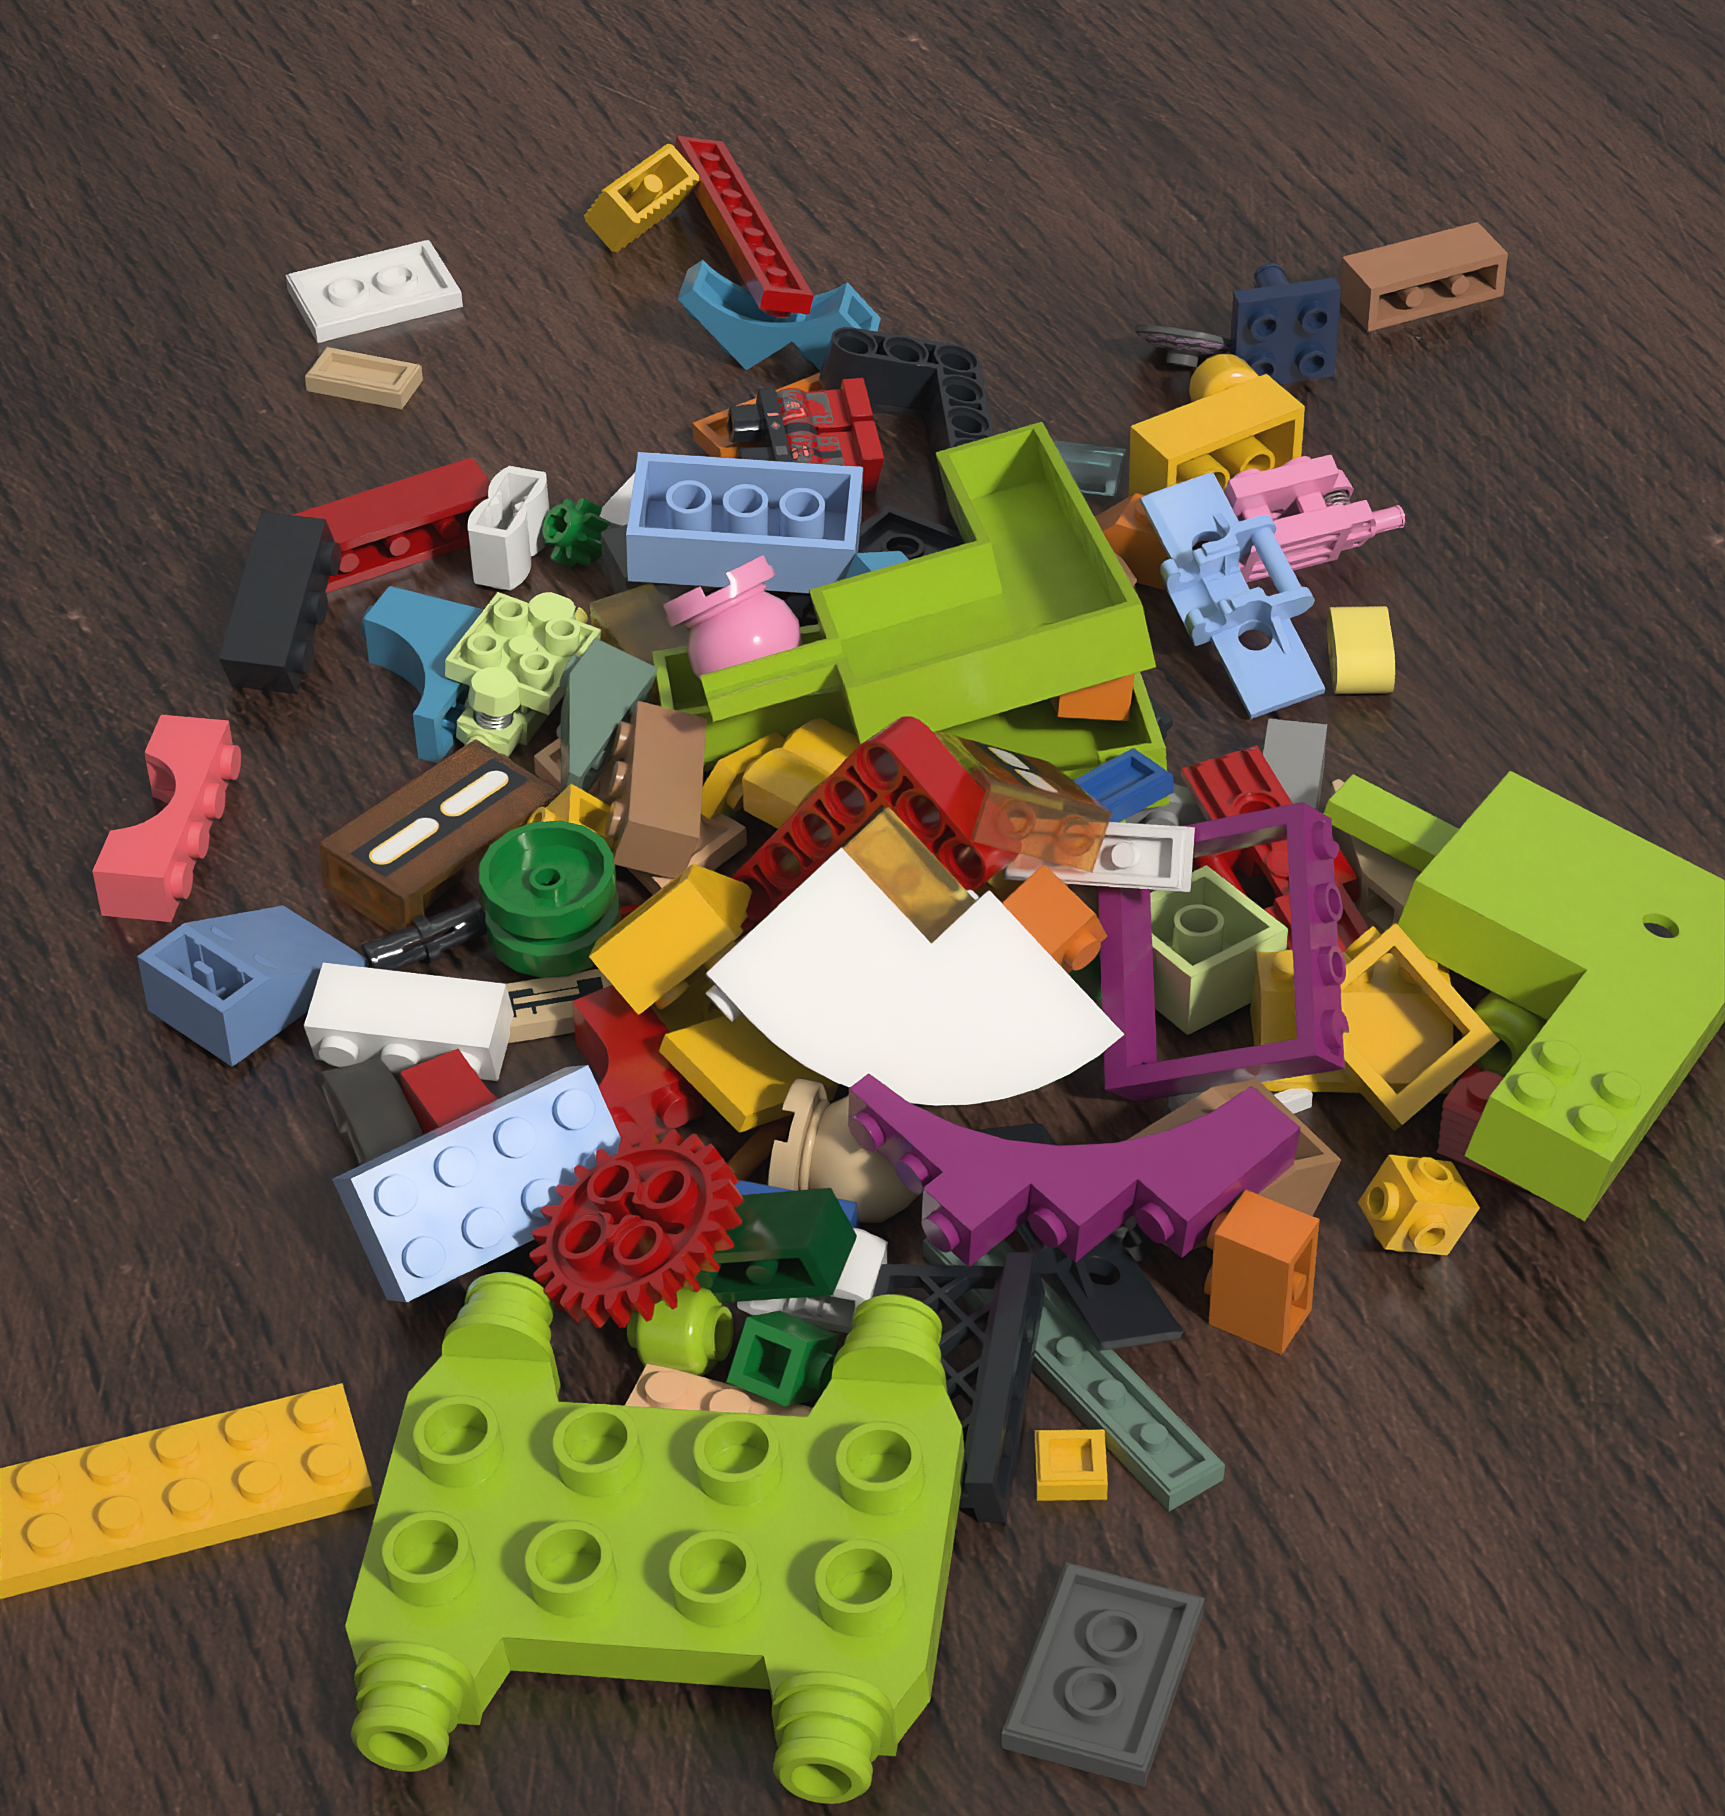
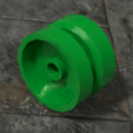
(548, 897)

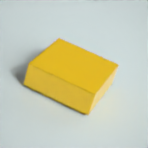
(1070, 1465)

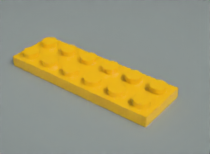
(179, 1489)

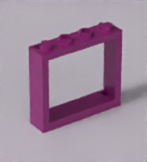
(1317, 963)

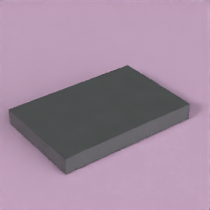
(1103, 1674)

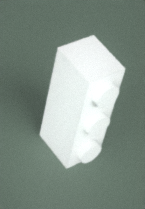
(407, 1019)

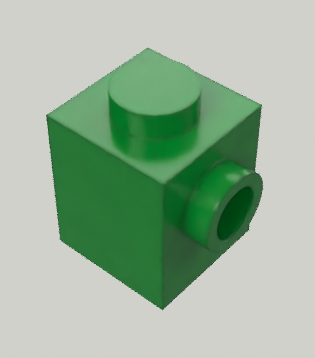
(783, 1358)

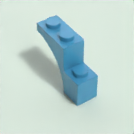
(754, 335)

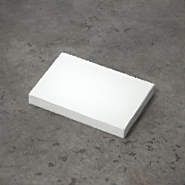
(373, 291)

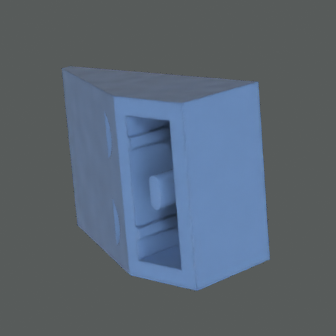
(238, 977)

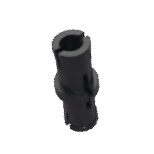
(463, 924)

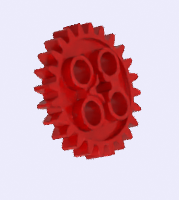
(636, 1228)

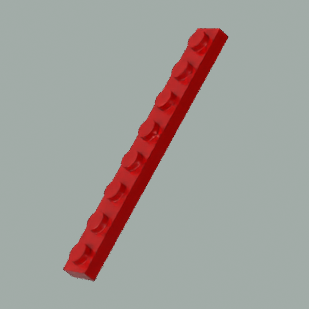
(745, 229)

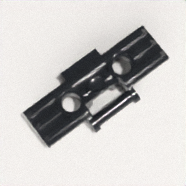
(1111, 1314)

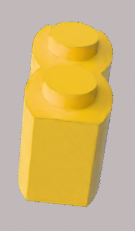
(789, 775)

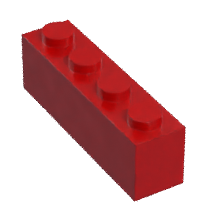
(403, 521)

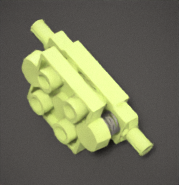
(515, 666)

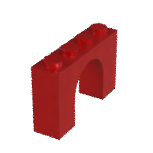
(619, 1044)

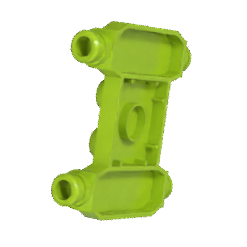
(662, 1542)

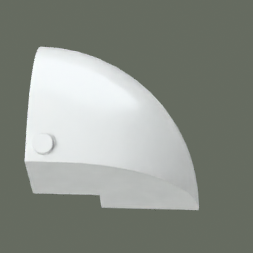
(941, 1023)

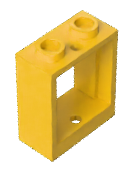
(1477, 1038)

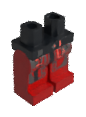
(811, 428)

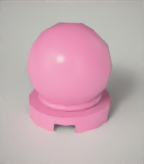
(735, 621)

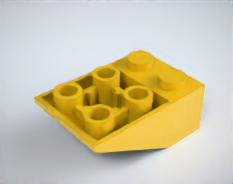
(672, 936)

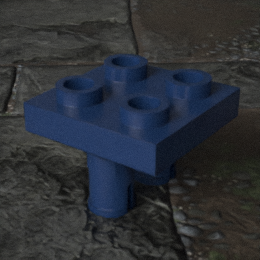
(1286, 326)

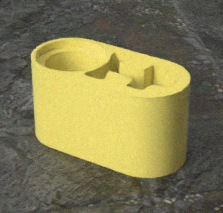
(1360, 650)

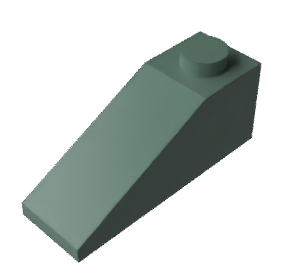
(598, 695)

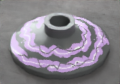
(1183, 345)

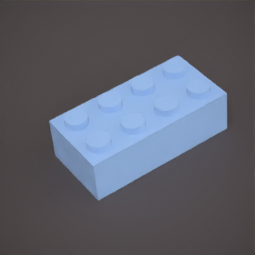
(713, 514)
(475, 1182)

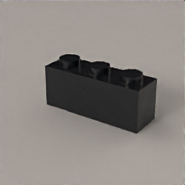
(280, 603)

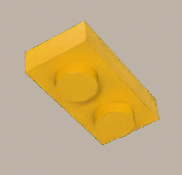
(724, 785)

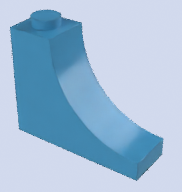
(413, 638)

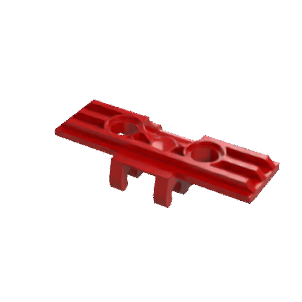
(1246, 784)

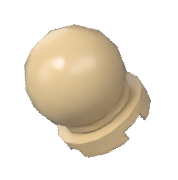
(827, 1156)

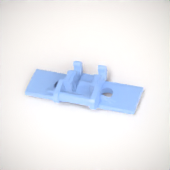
(1217, 600)

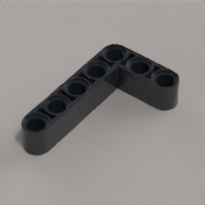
(916, 375)

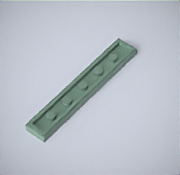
(1108, 1396)

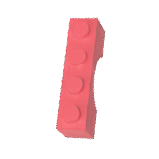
(151, 864)

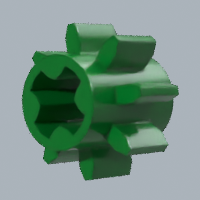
(575, 532)

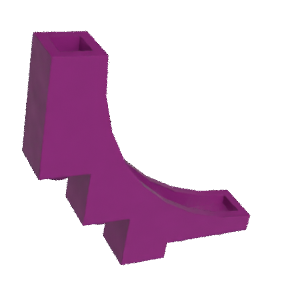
(1074, 1194)

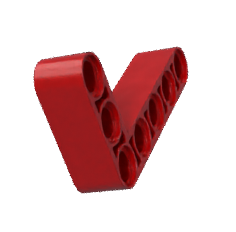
(894, 769)

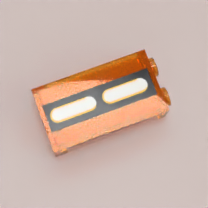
(1031, 805)
(428, 832)

